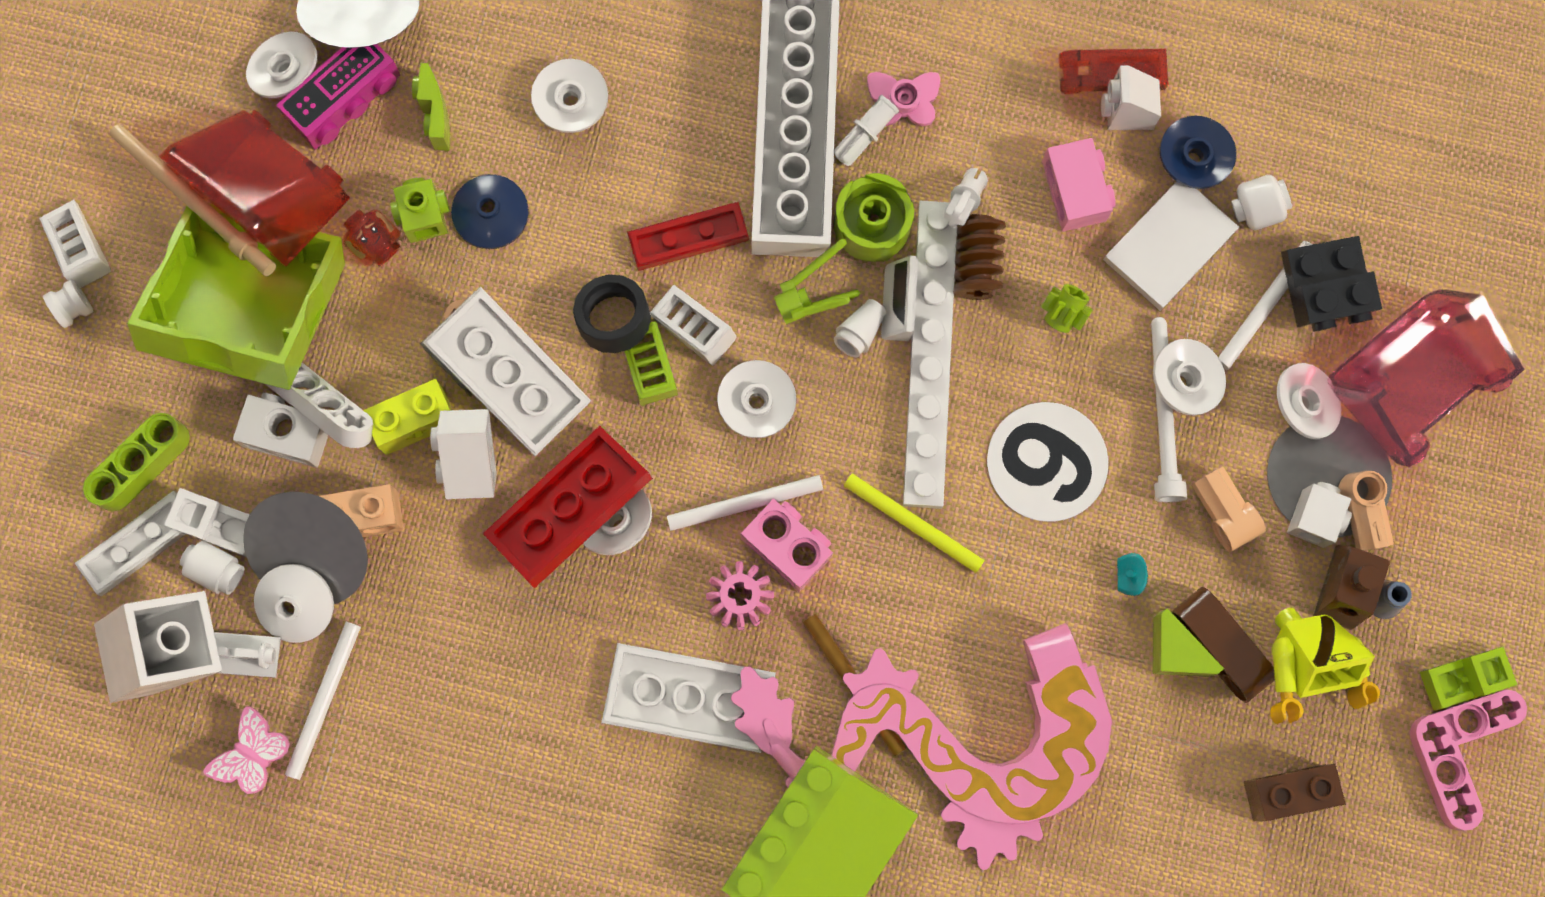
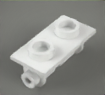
(248, 654)

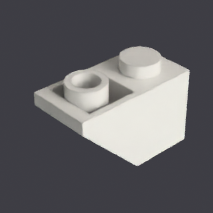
(1131, 100)

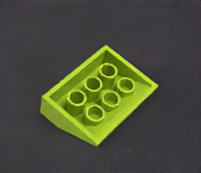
(823, 836)

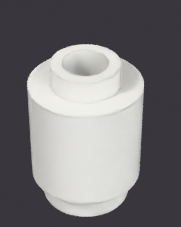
(211, 567)

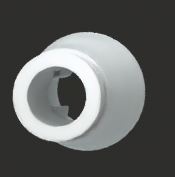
(859, 329)

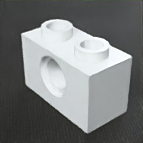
(258, 431)

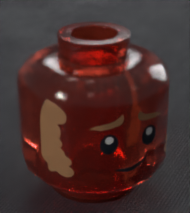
(371, 237)

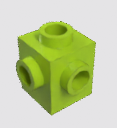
(420, 209)

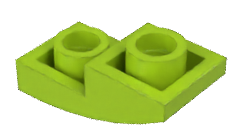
(432, 103)

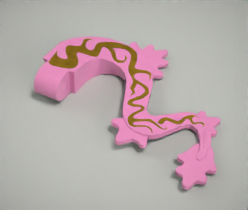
(985, 796)

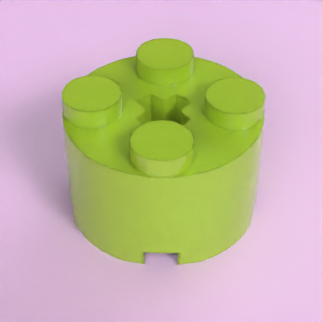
(868, 196)

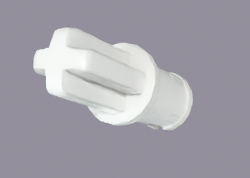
(865, 130)
(965, 197)

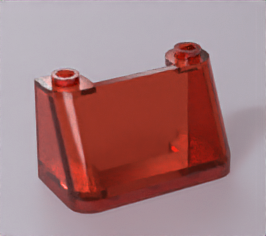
(258, 181)

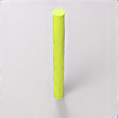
(914, 523)

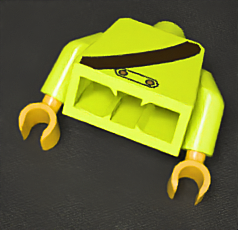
(1315, 659)

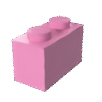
(1078, 184)

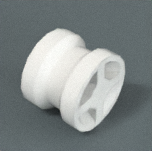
(68, 303)

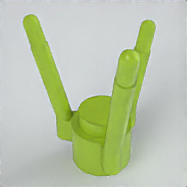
(797, 304)

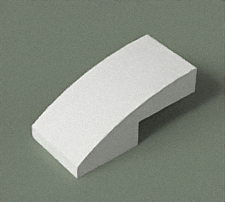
(208, 521)

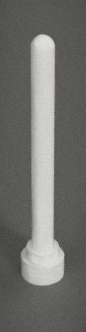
(1170, 484)

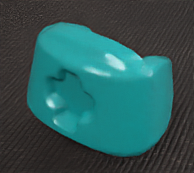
(1132, 574)

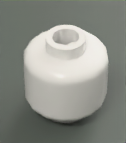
(1262, 202)

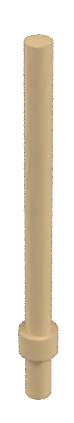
(239, 242)

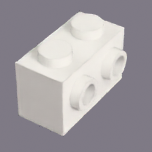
(465, 454)

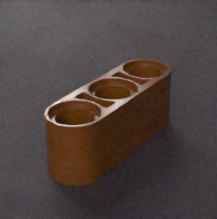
(1244, 665)

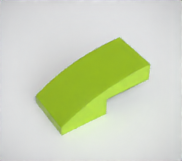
(1468, 678)

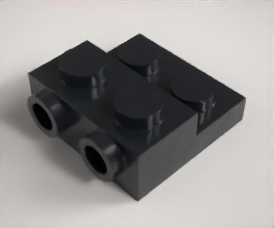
(1330, 284)

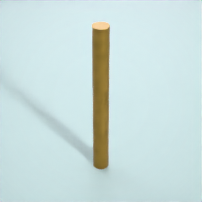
(842, 666)

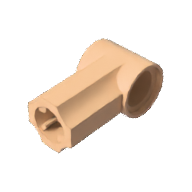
(1369, 515)
(1233, 518)

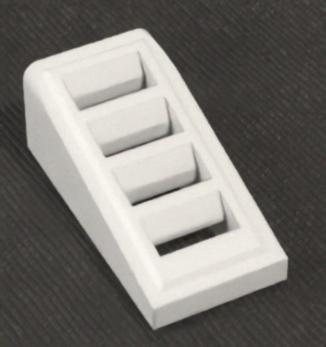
(87, 264)
(712, 340)

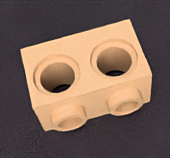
(372, 509)

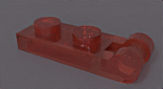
(1105, 64)

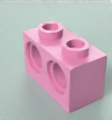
(779, 551)

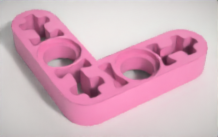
(1450, 737)

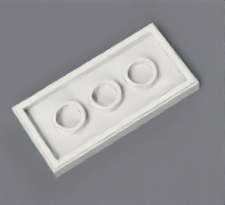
(506, 371)
(676, 696)

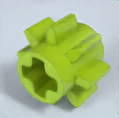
(1066, 308)

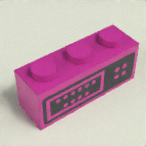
(338, 92)

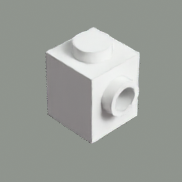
(1320, 514)

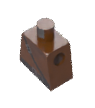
(1354, 583)

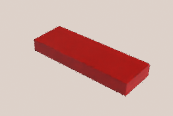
(688, 236)

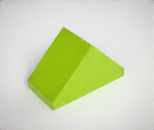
(1178, 650)

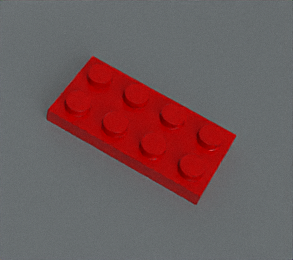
(567, 506)

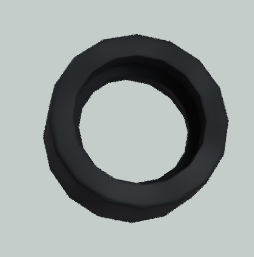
(604, 288)

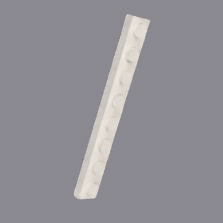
(930, 359)

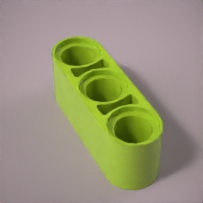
(117, 465)

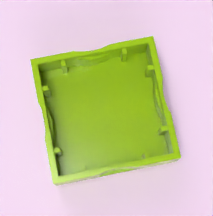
(227, 314)

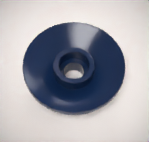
(1207, 140)
(493, 228)

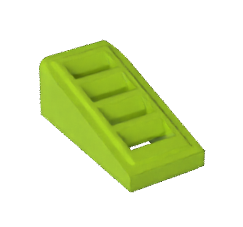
(658, 391)

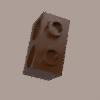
(1294, 792)

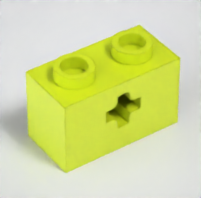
(407, 416)

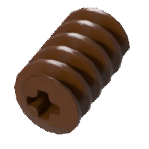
(977, 257)

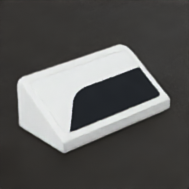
(899, 299)

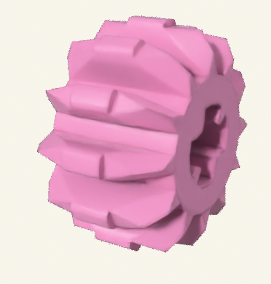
(729, 604)

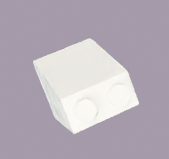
(156, 645)

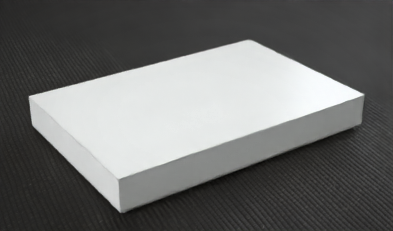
(1170, 244)

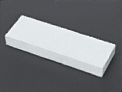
(129, 548)

